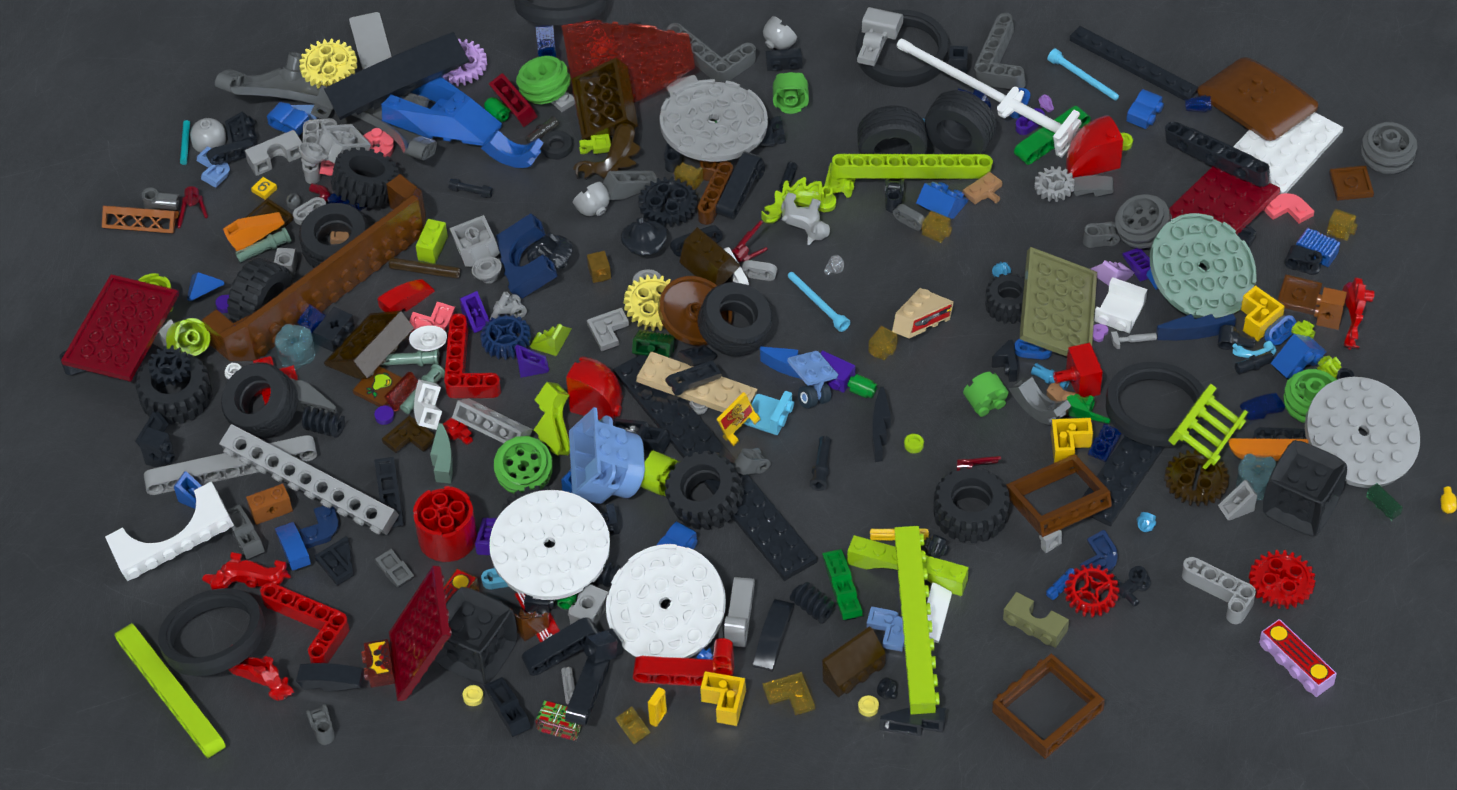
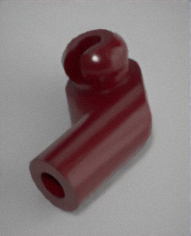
(322, 190)

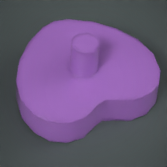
(1046, 103)
(1099, 332)

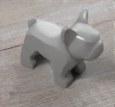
(805, 218)

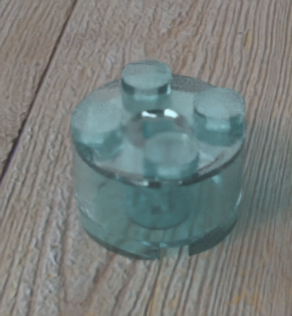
(295, 346)
(1257, 472)

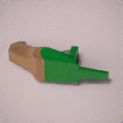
(1080, 406)

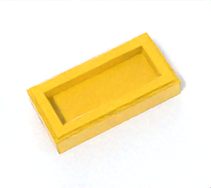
(657, 707)

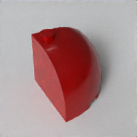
(1095, 148)
(593, 385)

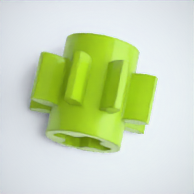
(1303, 328)
(1329, 365)

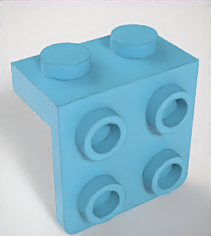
(771, 412)

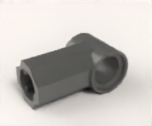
(154, 200)

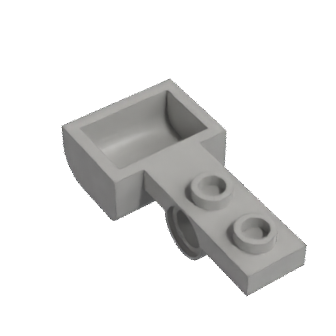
(877, 26)

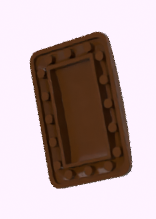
(1258, 98)

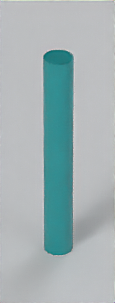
(185, 142)

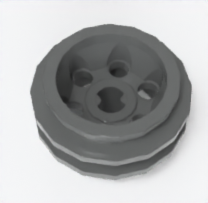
(1389, 148)
(1145, 226)

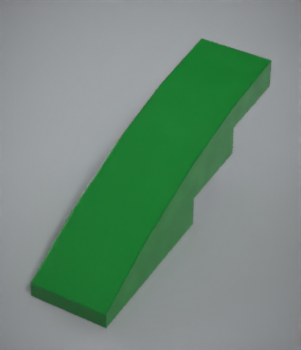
(842, 584)

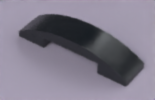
(772, 634)

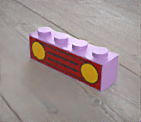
(1297, 658)

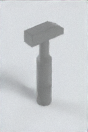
(1132, 338)

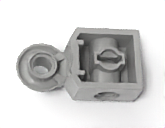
(330, 143)
(478, 248)

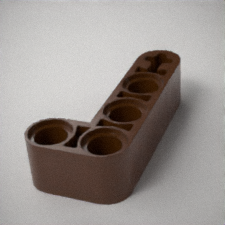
(718, 175)

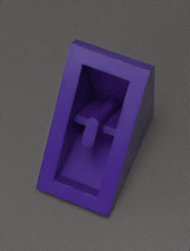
(474, 311)
(530, 362)

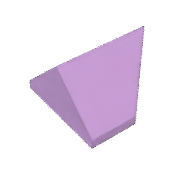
(1116, 270)

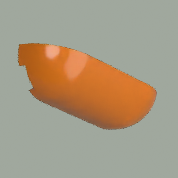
(1260, 447)

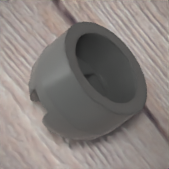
(295, 201)

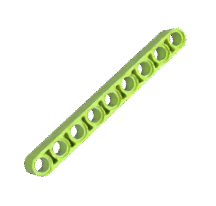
(911, 166)
(170, 690)

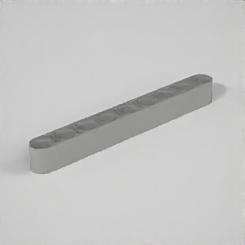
(222, 466)

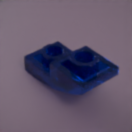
(1261, 405)
(1105, 443)

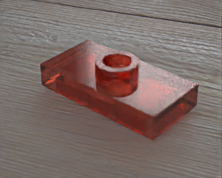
(401, 391)

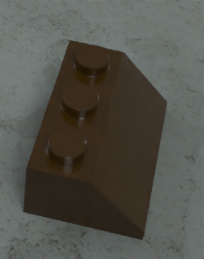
(706, 258)
(853, 662)

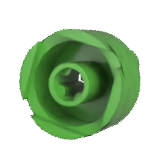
(790, 92)
(986, 393)

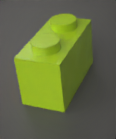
(431, 241)

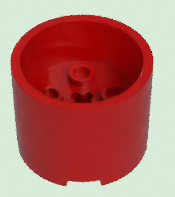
(445, 524)

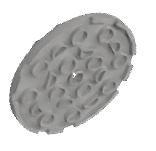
(688, 127)
(1379, 410)

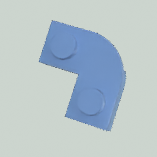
(215, 173)
(890, 623)

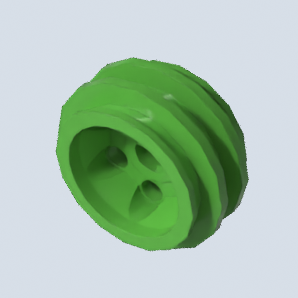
(543, 79)
(1307, 385)
(528, 446)

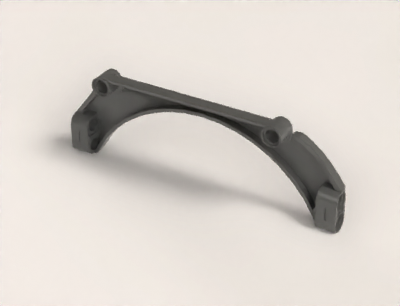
(291, 85)

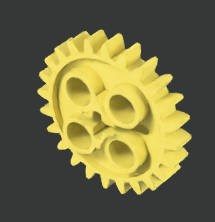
(327, 63)
(637, 305)

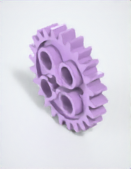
(471, 69)

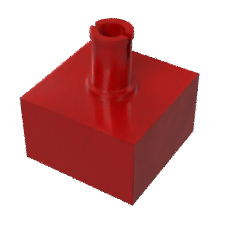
(1082, 371)

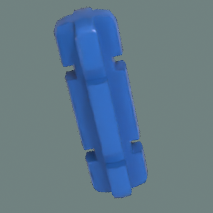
(1059, 585)

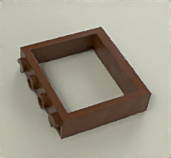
(1068, 513)
(1051, 664)

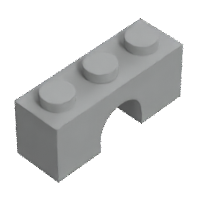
(260, 156)

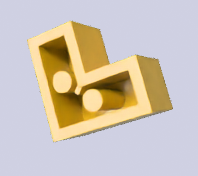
(1261, 312)
(1070, 434)
(727, 693)

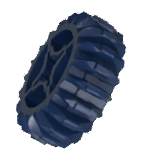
(505, 331)

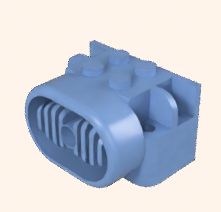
(604, 459)

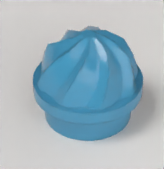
(1001, 268)
(1146, 521)

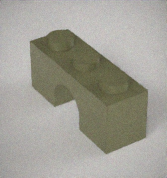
(1048, 629)

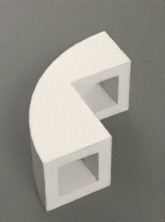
(424, 404)

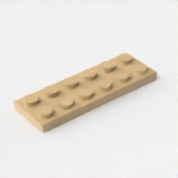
(715, 394)

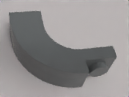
(1036, 403)

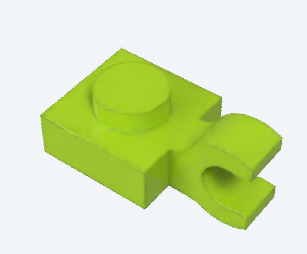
(598, 144)

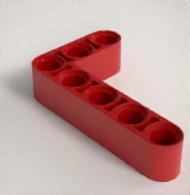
(457, 382)
(311, 616)
(684, 670)

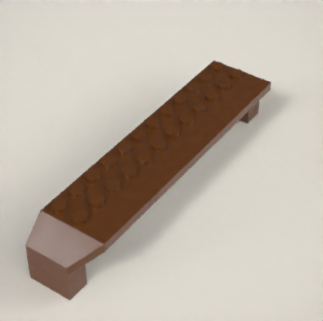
(326, 283)

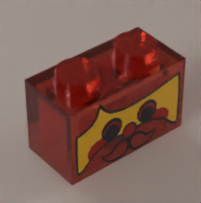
(379, 663)

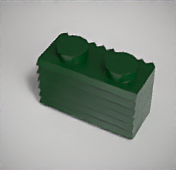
(647, 342)

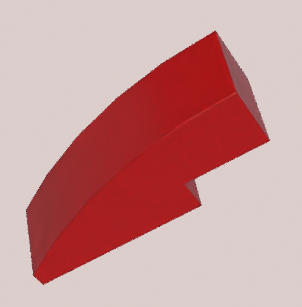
(405, 296)

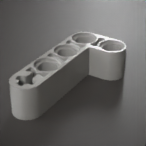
(311, 133)
(1196, 573)
(739, 613)

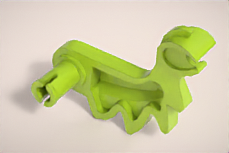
(804, 196)

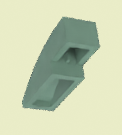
(442, 456)

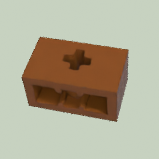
(1330, 308)
(269, 504)

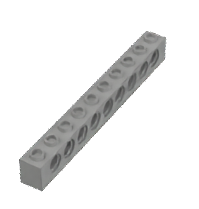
(236, 437)

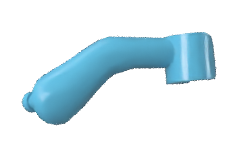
(1241, 352)

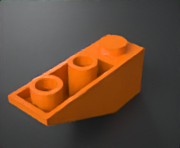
(251, 229)

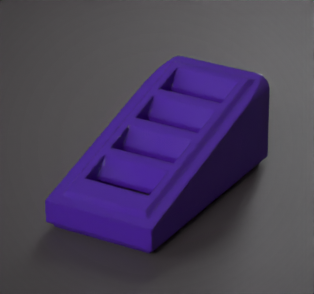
(1137, 269)
(483, 538)

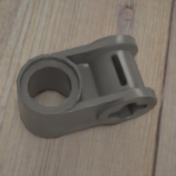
(1099, 235)
(751, 461)
(321, 721)

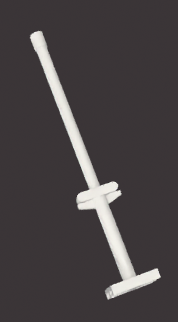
(1008, 103)

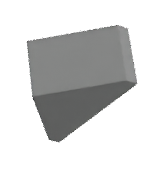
(1239, 501)

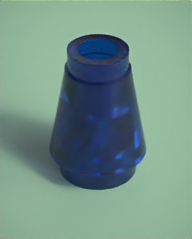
(1200, 103)

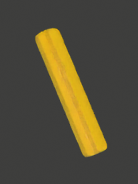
(889, 534)

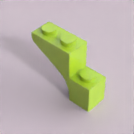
(551, 426)

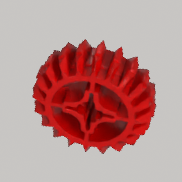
(1077, 597)

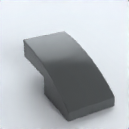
(1096, 183)
(393, 568)

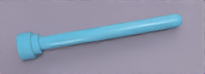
(1056, 57)
(840, 322)

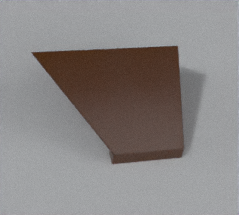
(529, 625)

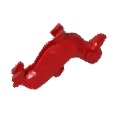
(246, 572)
(264, 673)

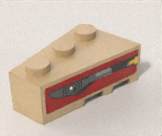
(920, 312)

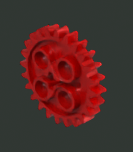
(1282, 579)

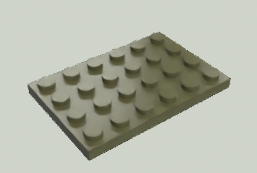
(1057, 302)

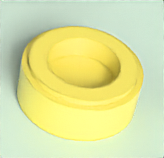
(473, 695)
(868, 706)

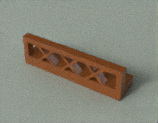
(139, 212)

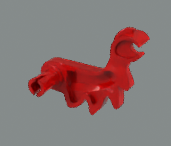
(1355, 301)

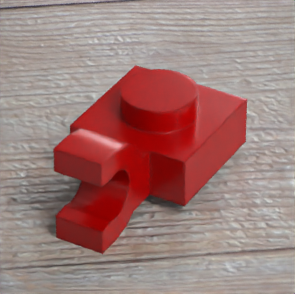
(457, 430)

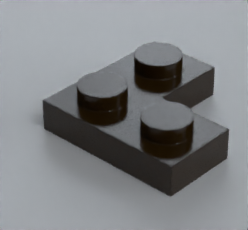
(408, 432)

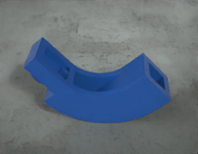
(510, 153)

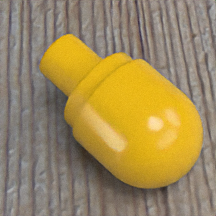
(1448, 501)

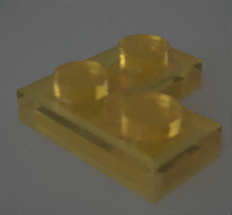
(791, 688)

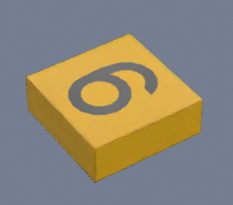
(264, 188)

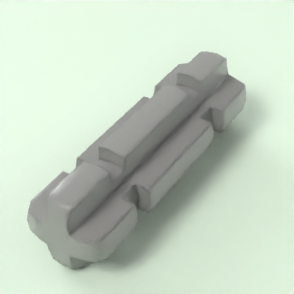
(568, 683)

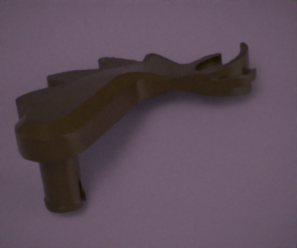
(618, 157)

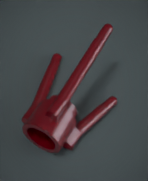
(191, 198)
(741, 250)
(977, 461)

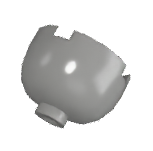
(778, 35)
(207, 133)
(593, 200)

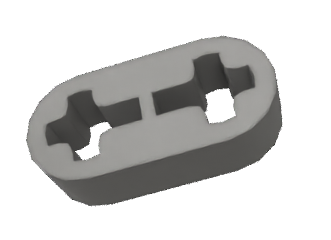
(759, 270)

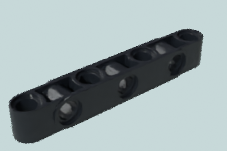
(1217, 154)

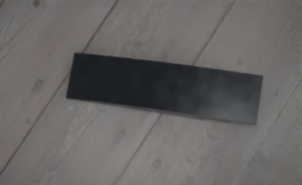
(396, 75)

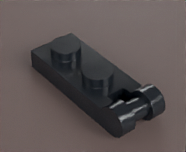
(693, 377)

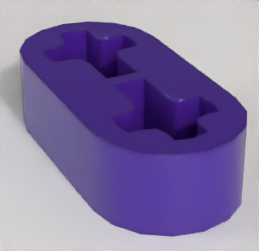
(1023, 121)

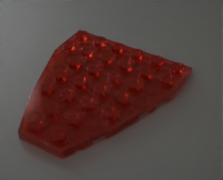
(652, 55)

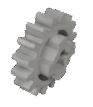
(1054, 184)

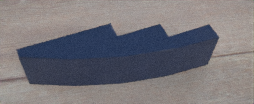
(1189, 328)

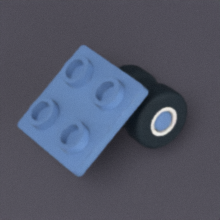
(814, 372)

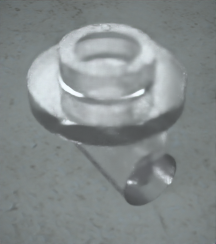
(834, 265)

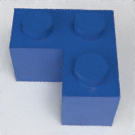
(1297, 354)

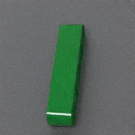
(1042, 140)

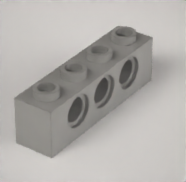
(488, 421)

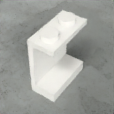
(1121, 305)

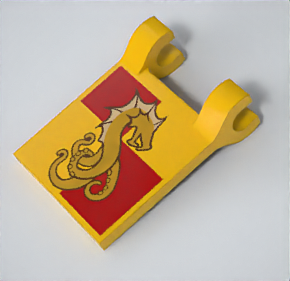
(735, 416)

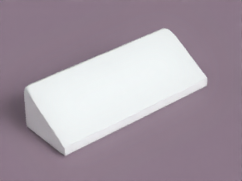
(939, 602)

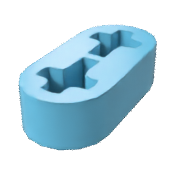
(497, 581)

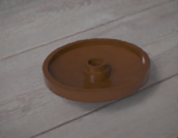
(680, 308)

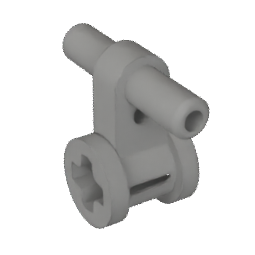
(509, 305)

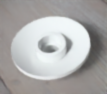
(428, 338)

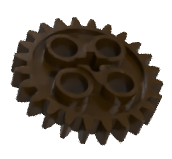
(1182, 473)

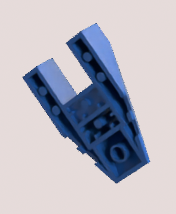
(450, 117)

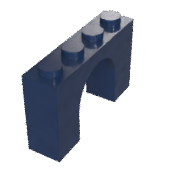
(511, 245)

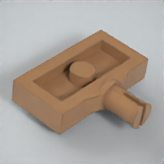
(983, 189)

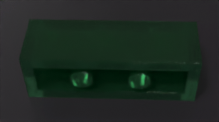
(1384, 501)

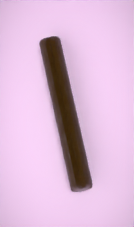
(426, 268)

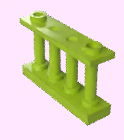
(1191, 422)

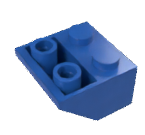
(941, 200)

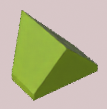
(551, 341)

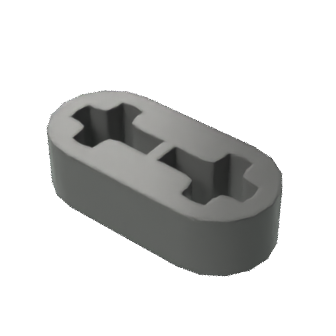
(908, 217)

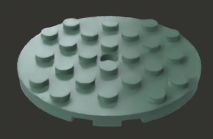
(1176, 270)

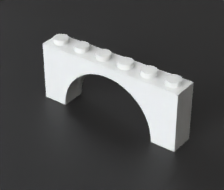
(138, 557)

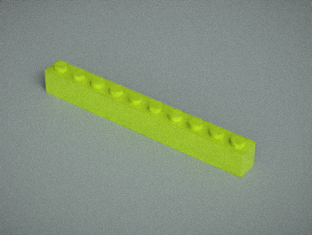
(915, 620)

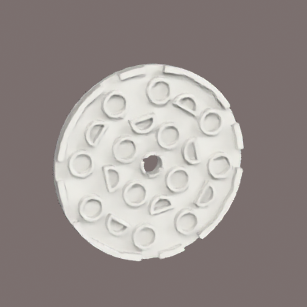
(553, 572)
(658, 575)

